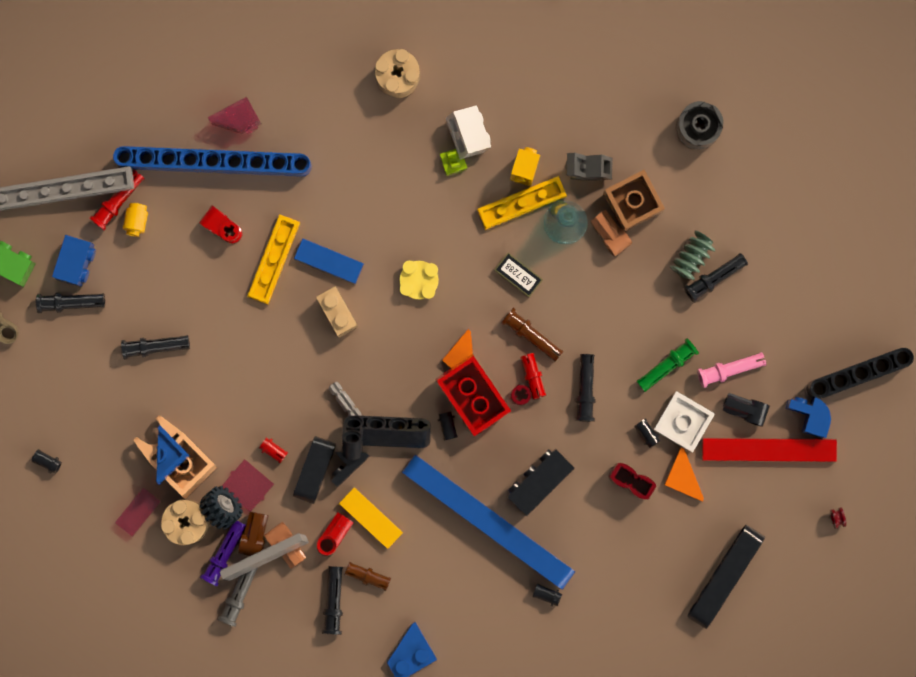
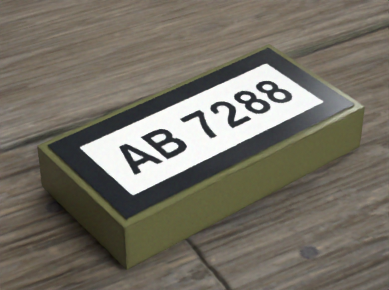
(518, 275)

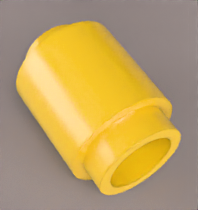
(135, 219)

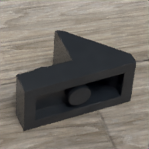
(342, 473)

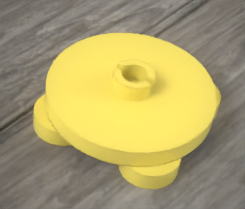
(419, 280)

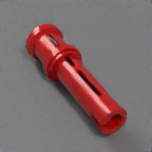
(110, 208)

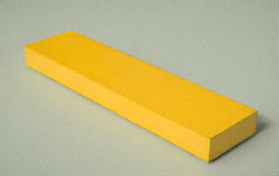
(521, 202)
(273, 259)

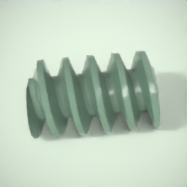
(693, 255)

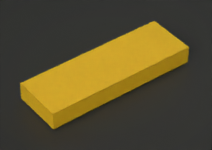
(371, 518)

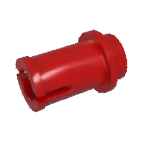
(273, 450)

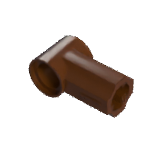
(253, 539)

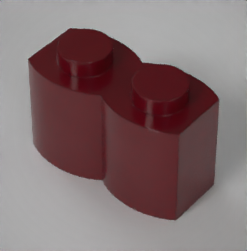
(637, 484)

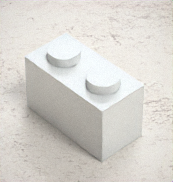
(468, 132)

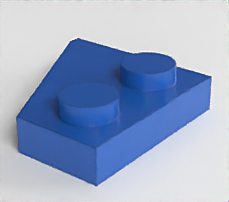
(411, 654)

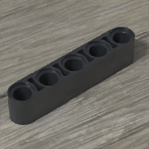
(869, 368)
(726, 576)

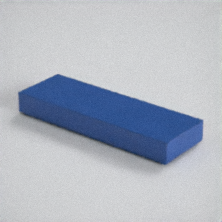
(329, 261)

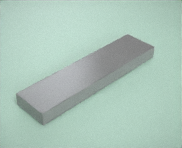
(264, 556)

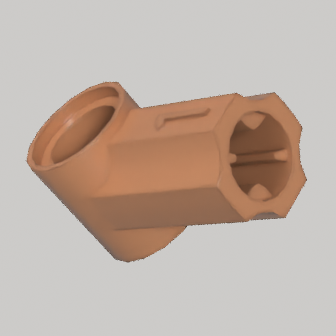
(613, 237)
(279, 534)

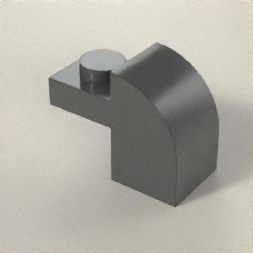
(589, 167)

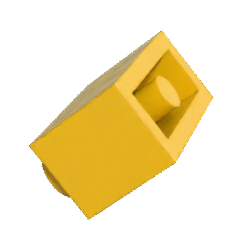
(525, 166)

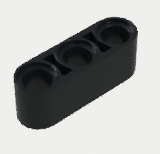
(314, 470)

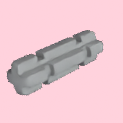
(343, 399)

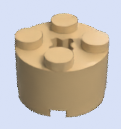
(402, 61)
(173, 527)

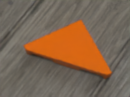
(460, 351)
(682, 477)

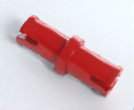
(533, 376)

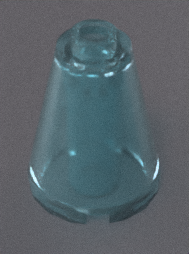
(564, 230)

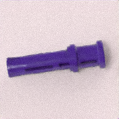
(220, 560)

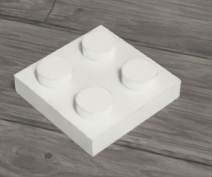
(684, 421)

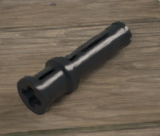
(707, 282)
(59, 302)
(144, 347)
(585, 399)
(333, 612)

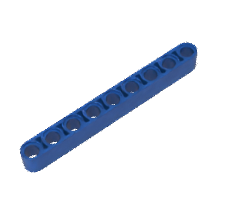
(202, 157)
(488, 522)

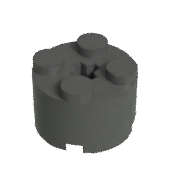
(703, 113)

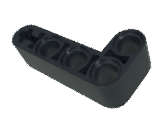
(383, 432)

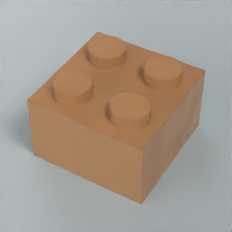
(633, 200)

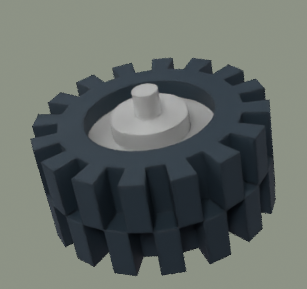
(221, 507)

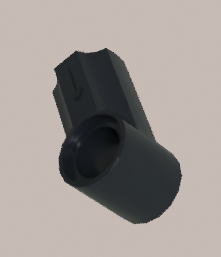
(750, 410)

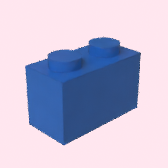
(74, 261)

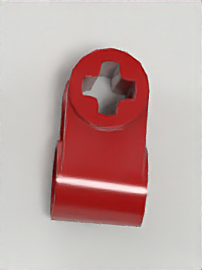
(219, 224)

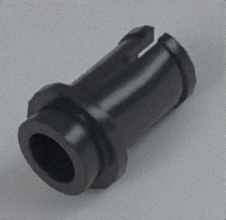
(447, 425)
(647, 433)
(46, 461)
(547, 595)

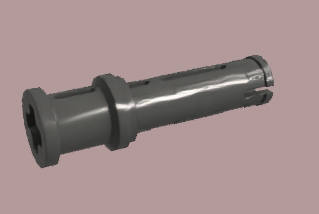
(235, 602)

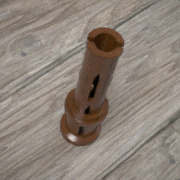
(523, 328)

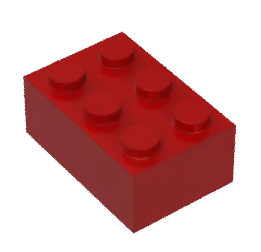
(473, 395)

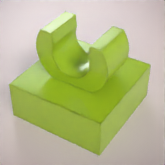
(452, 162)

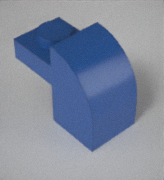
(817, 415)

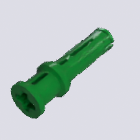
(675, 359)

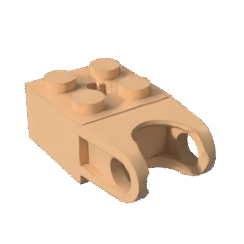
(199, 464)

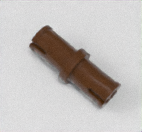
(367, 576)

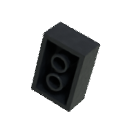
(540, 481)

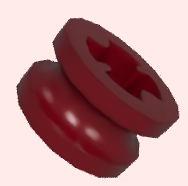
(519, 388)
(838, 518)

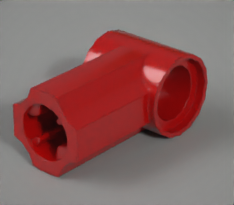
(335, 532)

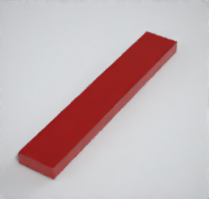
(769, 450)

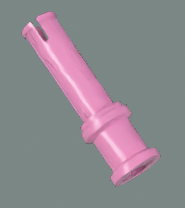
(721, 372)

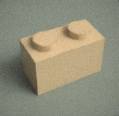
(337, 312)

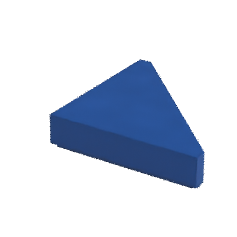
(169, 455)

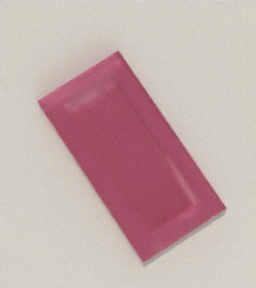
(138, 512)

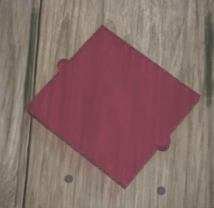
(248, 485)

